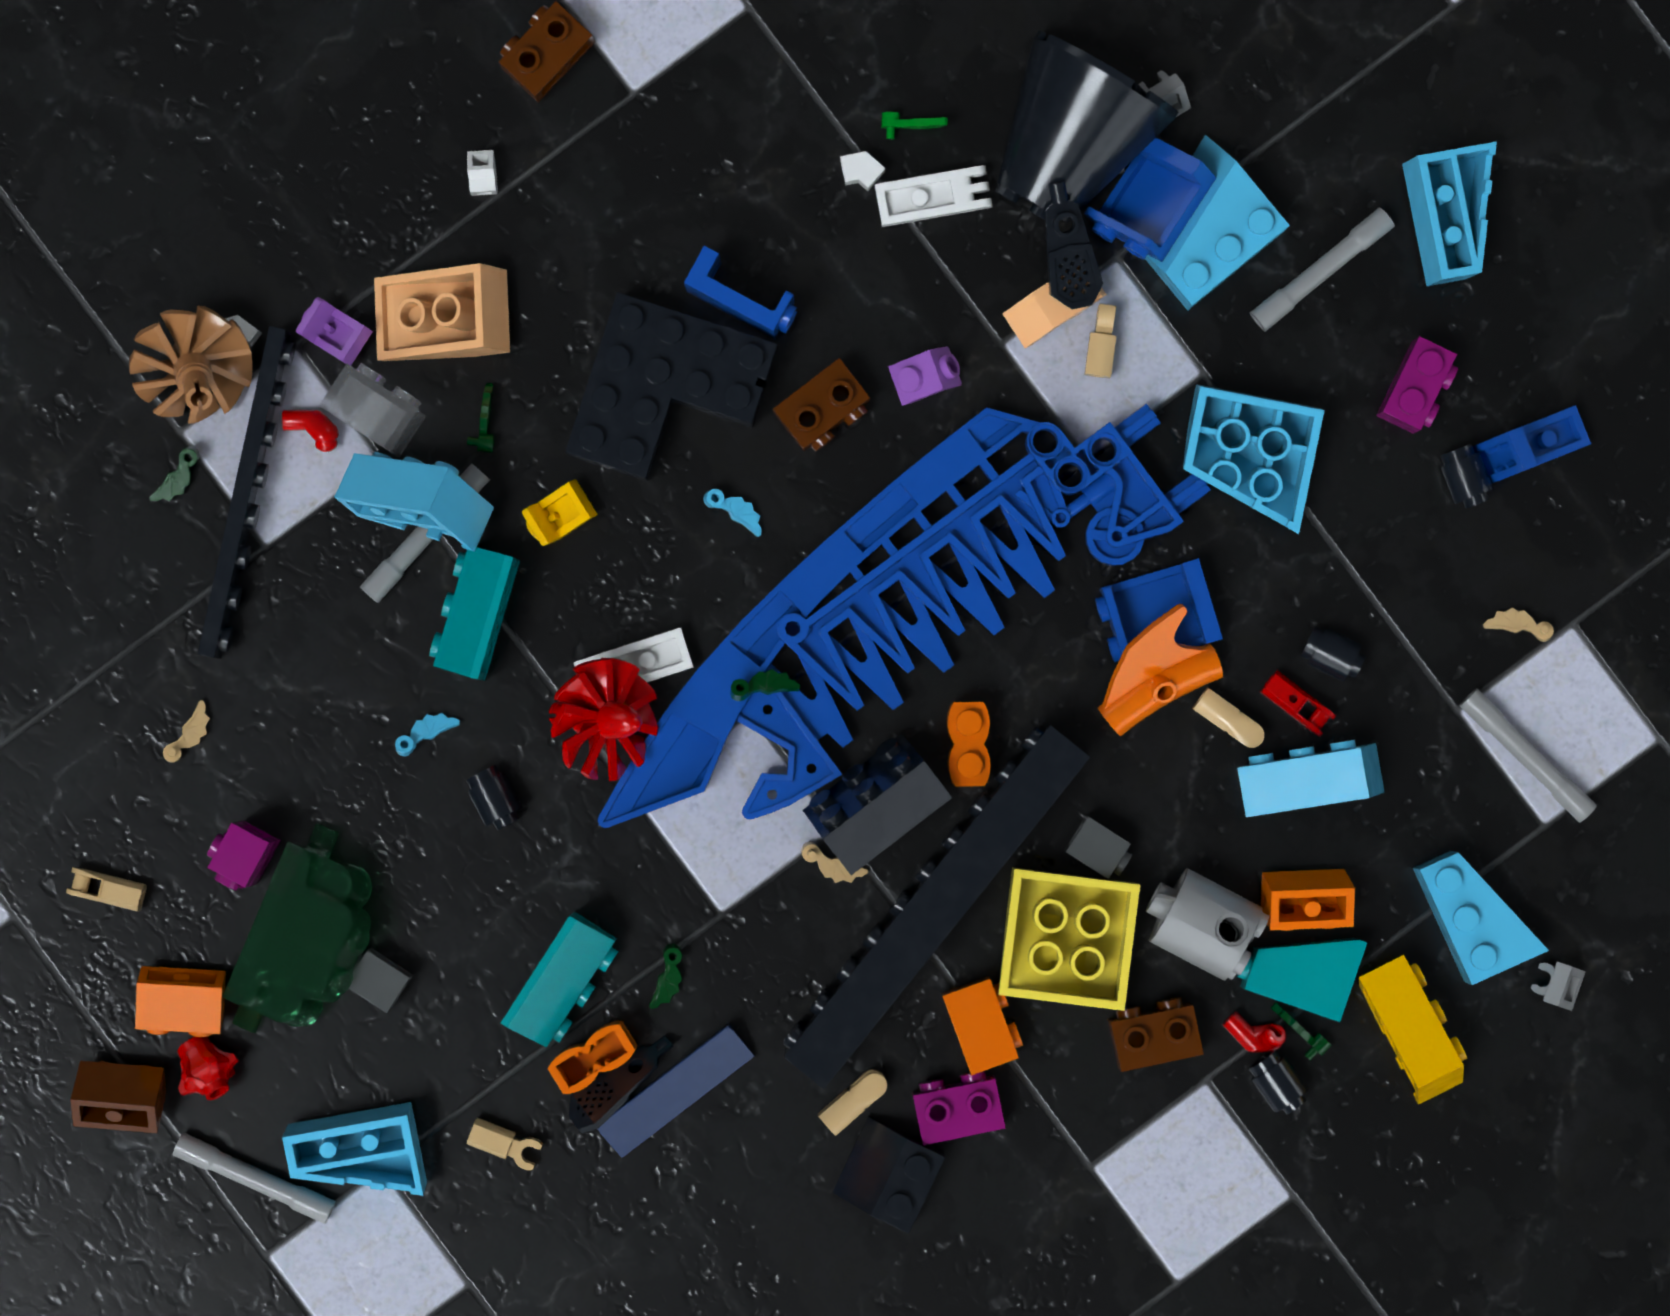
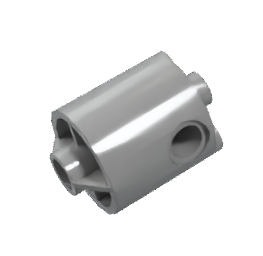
(1191, 921)

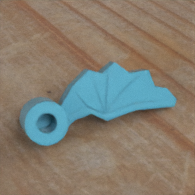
(738, 509)
(424, 729)

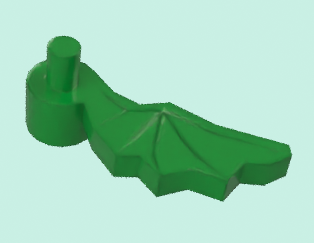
(892, 121)

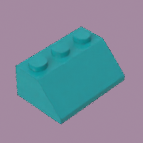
(474, 612)
(561, 981)

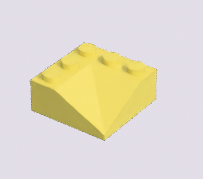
(1068, 938)

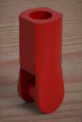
(1292, 698)

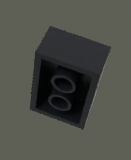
(876, 803)

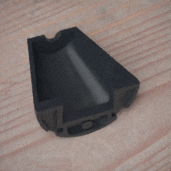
(1075, 125)

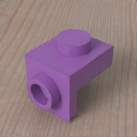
(333, 331)
(925, 374)

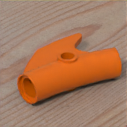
(1156, 672)

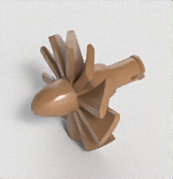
(204, 356)

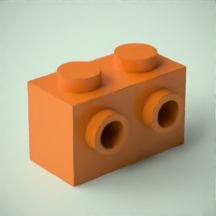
(1308, 899)
(180, 1000)
(981, 1025)

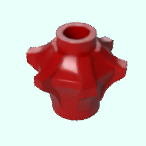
(205, 1068)

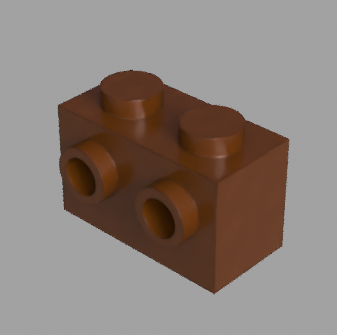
(545, 50)
(822, 406)
(1155, 1035)
(118, 1096)

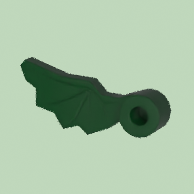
(485, 441)
(177, 480)
(767, 683)
(669, 979)
(1318, 1043)

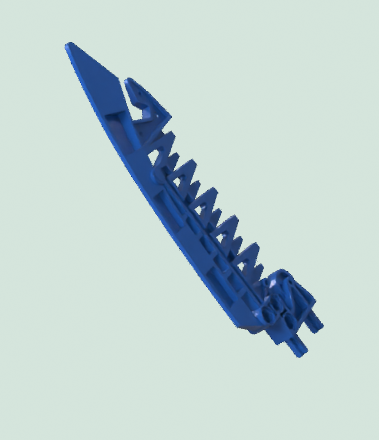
(1030, 498)

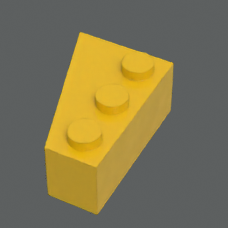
(1414, 1027)

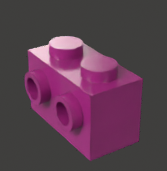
(1417, 384)
(241, 855)
(958, 1108)

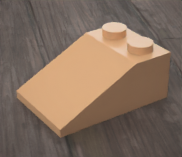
(442, 313)

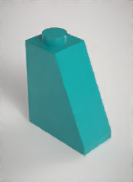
(1306, 974)

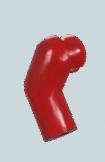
(316, 425)
(1255, 1038)

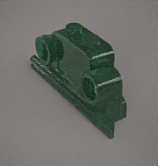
(302, 937)

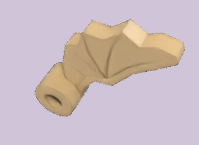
(1517, 621)
(191, 734)
(829, 866)

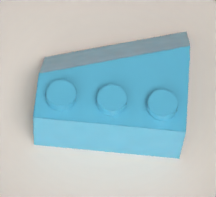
(1223, 231)
(1254, 450)

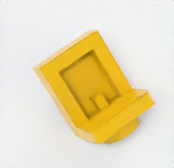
(558, 513)

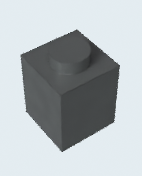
(1099, 848)
(379, 979)

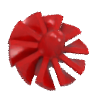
(604, 705)

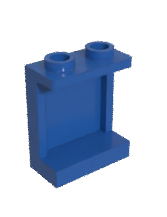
(1153, 200)
(703, 286)
(1141, 600)

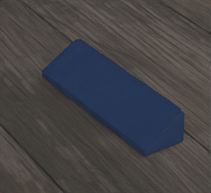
(675, 1090)

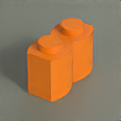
(968, 757)
(582, 1062)

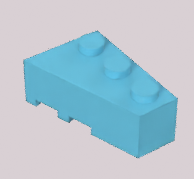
(1449, 210)
(414, 494)
(1310, 778)
(1474, 920)
(359, 1148)

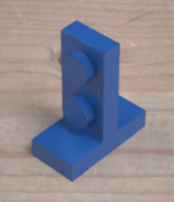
(1533, 444)

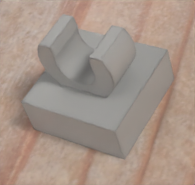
(1170, 90)
(1563, 985)

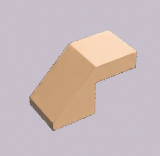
(1042, 313)

